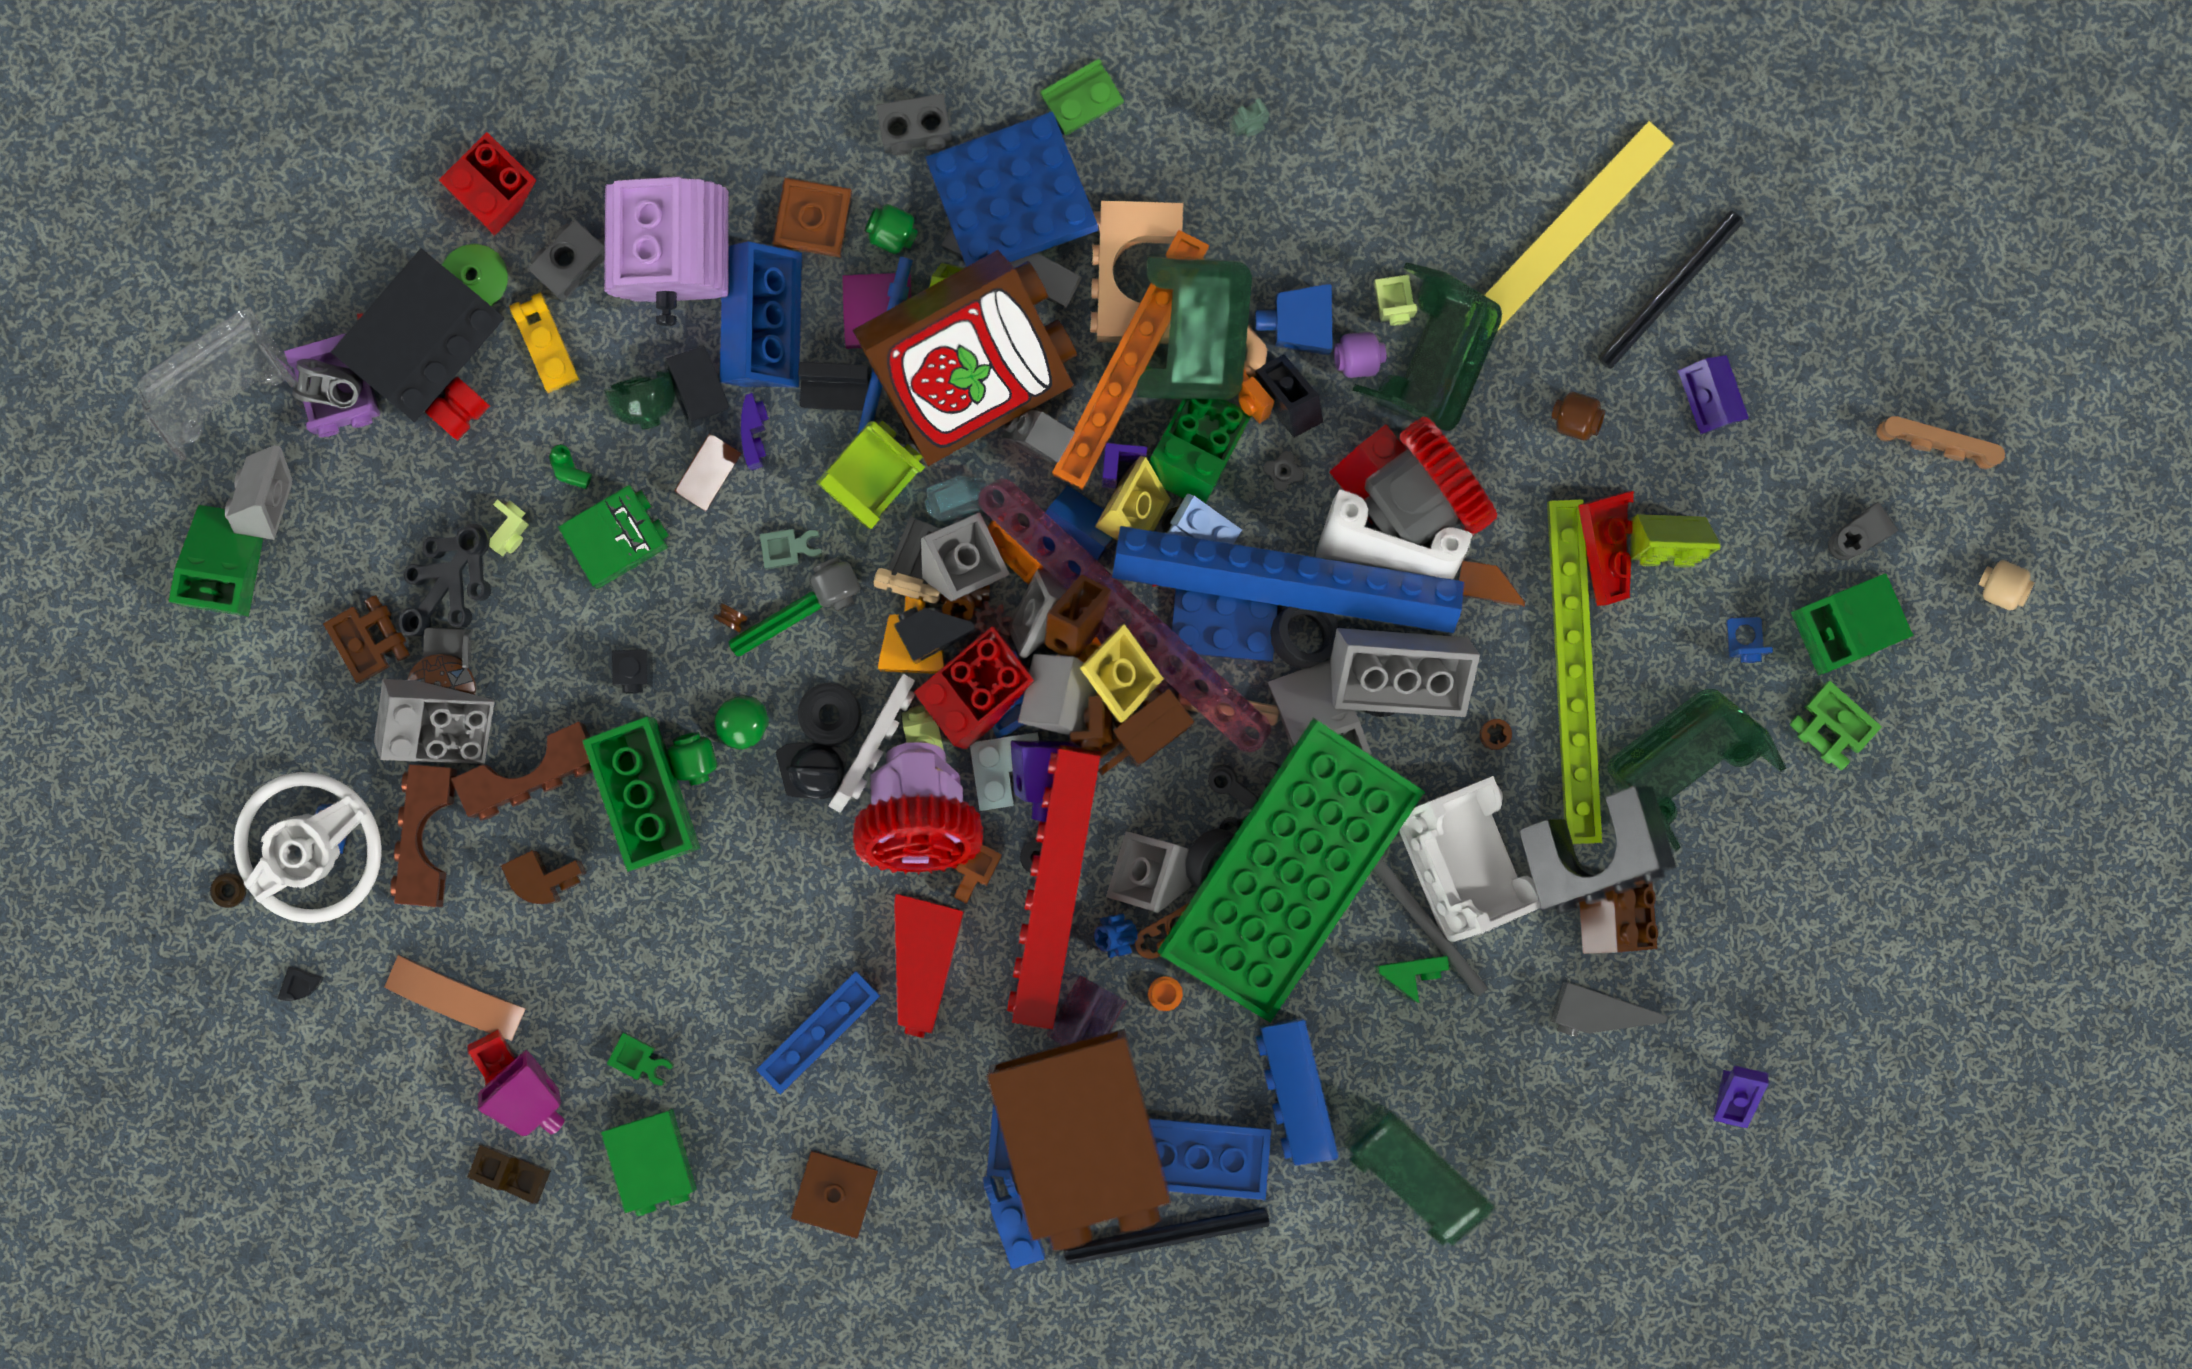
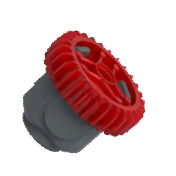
(1426, 489)

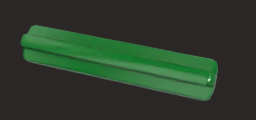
(774, 624)

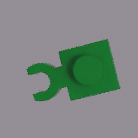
(634, 1058)

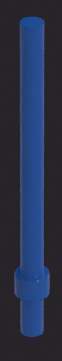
(898, 293)

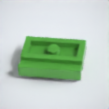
(1082, 97)

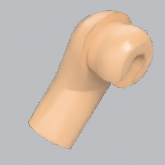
(1256, 353)

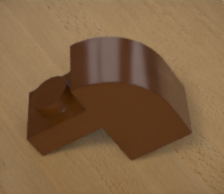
(533, 882)

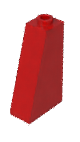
(924, 953)

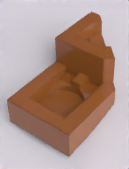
(1488, 583)

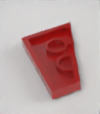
(1605, 537)

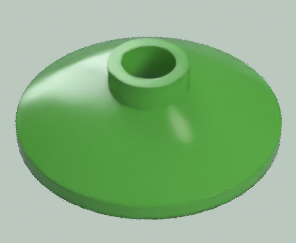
(490, 269)

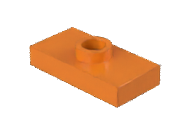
(1013, 553)

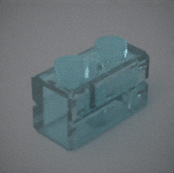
(955, 498)

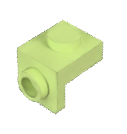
(1395, 300)
(508, 536)
(921, 727)

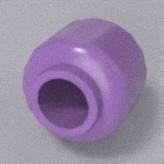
(1359, 354)

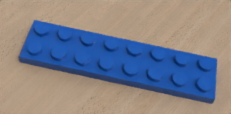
(1193, 1156)

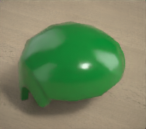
(741, 722)

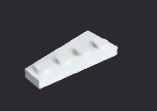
(869, 752)

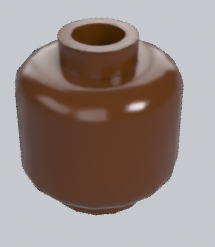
(1578, 416)

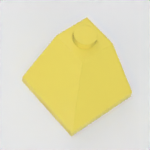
(1121, 673)

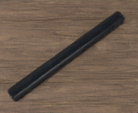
(1670, 289)
(1168, 1235)

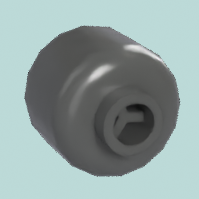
(835, 584)

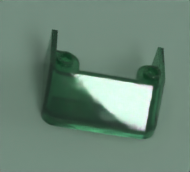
(1448, 352)
(1688, 746)
(1418, 1176)

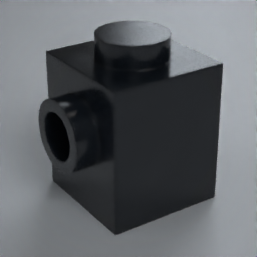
(632, 670)

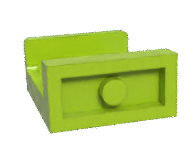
(871, 472)

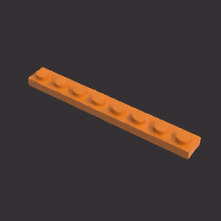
(1122, 374)

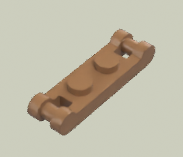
(1955, 445)

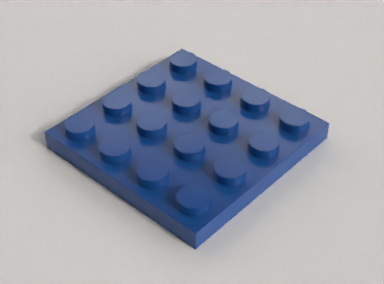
(1012, 191)

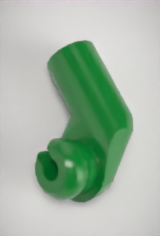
(565, 469)

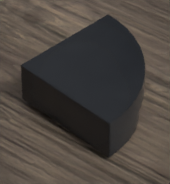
(298, 984)

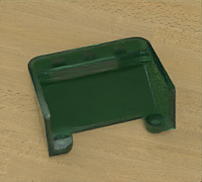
(1205, 328)

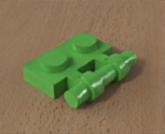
(1840, 716)

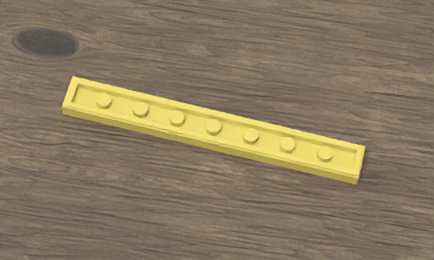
(1579, 220)

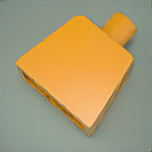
(895, 656)

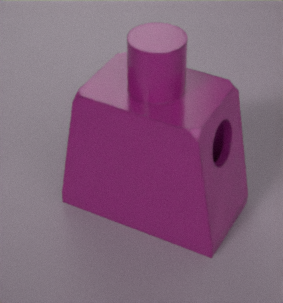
(522, 1098)

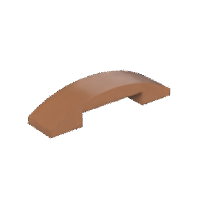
(454, 998)

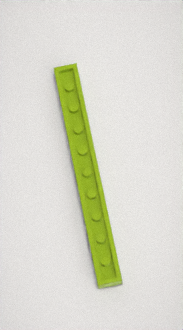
(1574, 672)

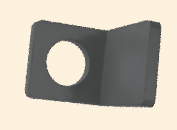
(449, 642)

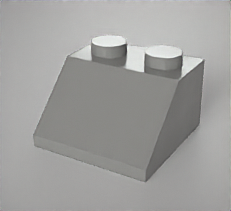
(260, 494)

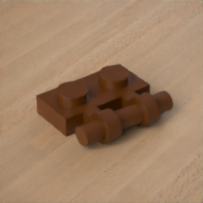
(357, 645)

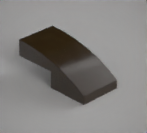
(508, 1174)

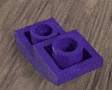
(751, 423)

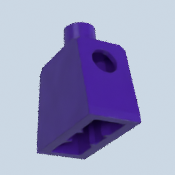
(1031, 773)

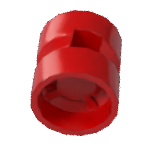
(457, 408)

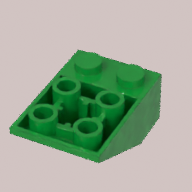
(1198, 446)
(216, 566)
(1852, 624)

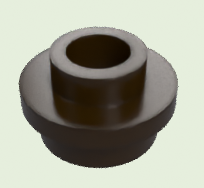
(218, 886)

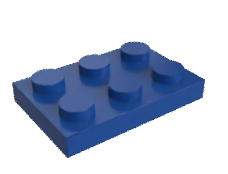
(1224, 625)

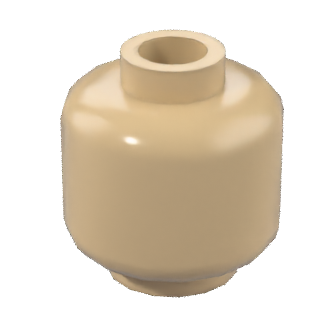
(2006, 585)

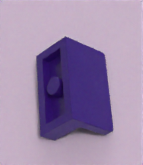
(1713, 393)
(1119, 453)

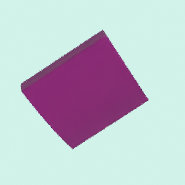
(863, 300)

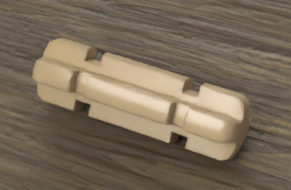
(906, 585)

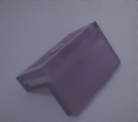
(1086, 1013)

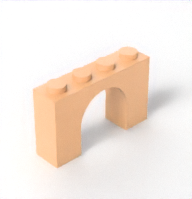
(1120, 227)

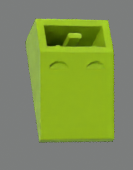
(1672, 538)

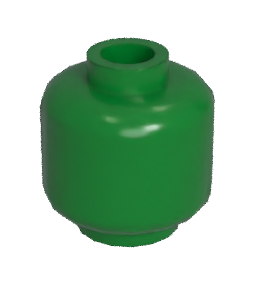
(891, 229)
(692, 758)

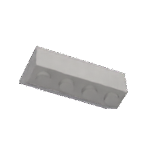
(1402, 672)

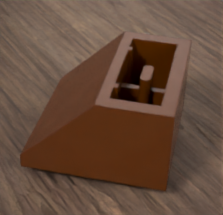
(1620, 921)

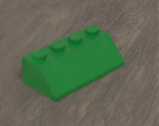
(641, 794)

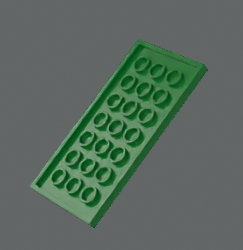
(1291, 870)

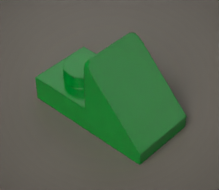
(1403, 973)

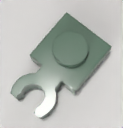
(1250, 119)
(783, 547)

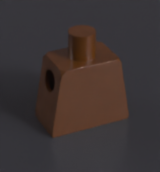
(1073, 631)

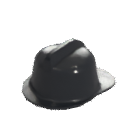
(811, 769)

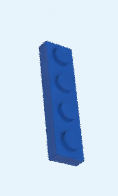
(818, 1032)

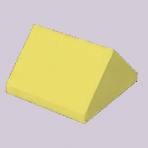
(1136, 501)

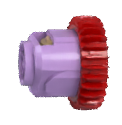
(917, 814)

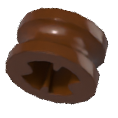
(967, 600)
(730, 617)
(1485, 736)

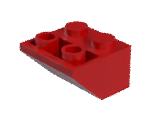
(489, 183)

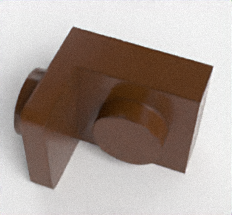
(1100, 724)

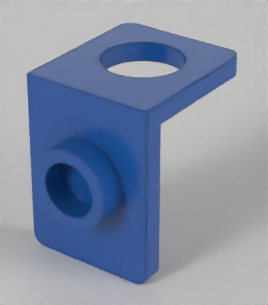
(1748, 653)

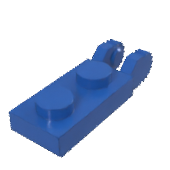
(1012, 1222)

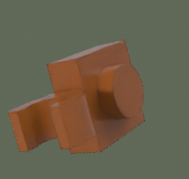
(976, 870)

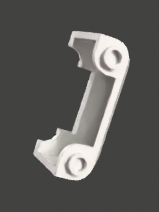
(1349, 541)
(1466, 862)

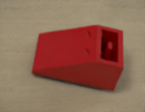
(975, 689)

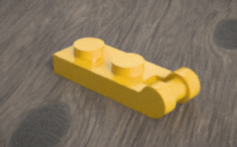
(544, 343)

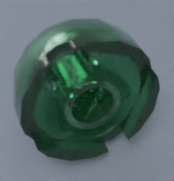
(642, 399)

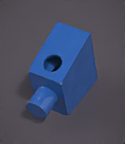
(1300, 319)

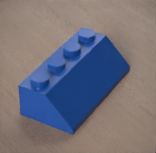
(761, 317)
(1297, 1091)

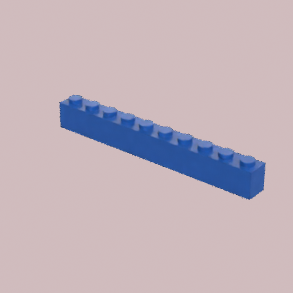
(1288, 579)

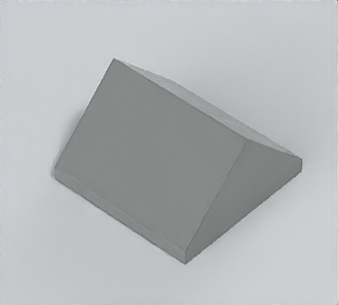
(961, 558)
(1057, 695)

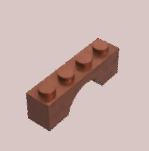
(485, 790)
(417, 879)

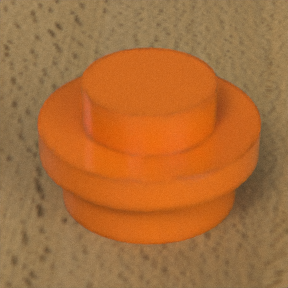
(1165, 993)

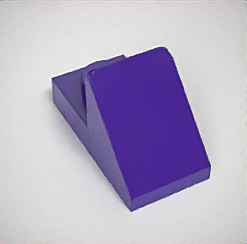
(1740, 1095)

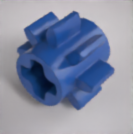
(1115, 935)

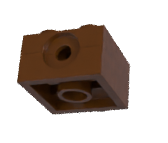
(1147, 730)

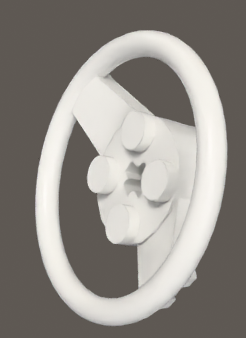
(318, 840)

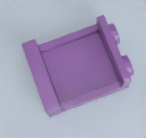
(326, 418)

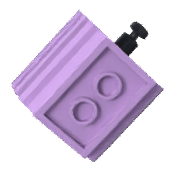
(666, 241)

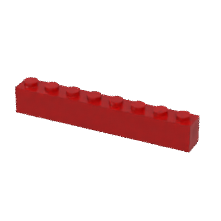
(1056, 886)

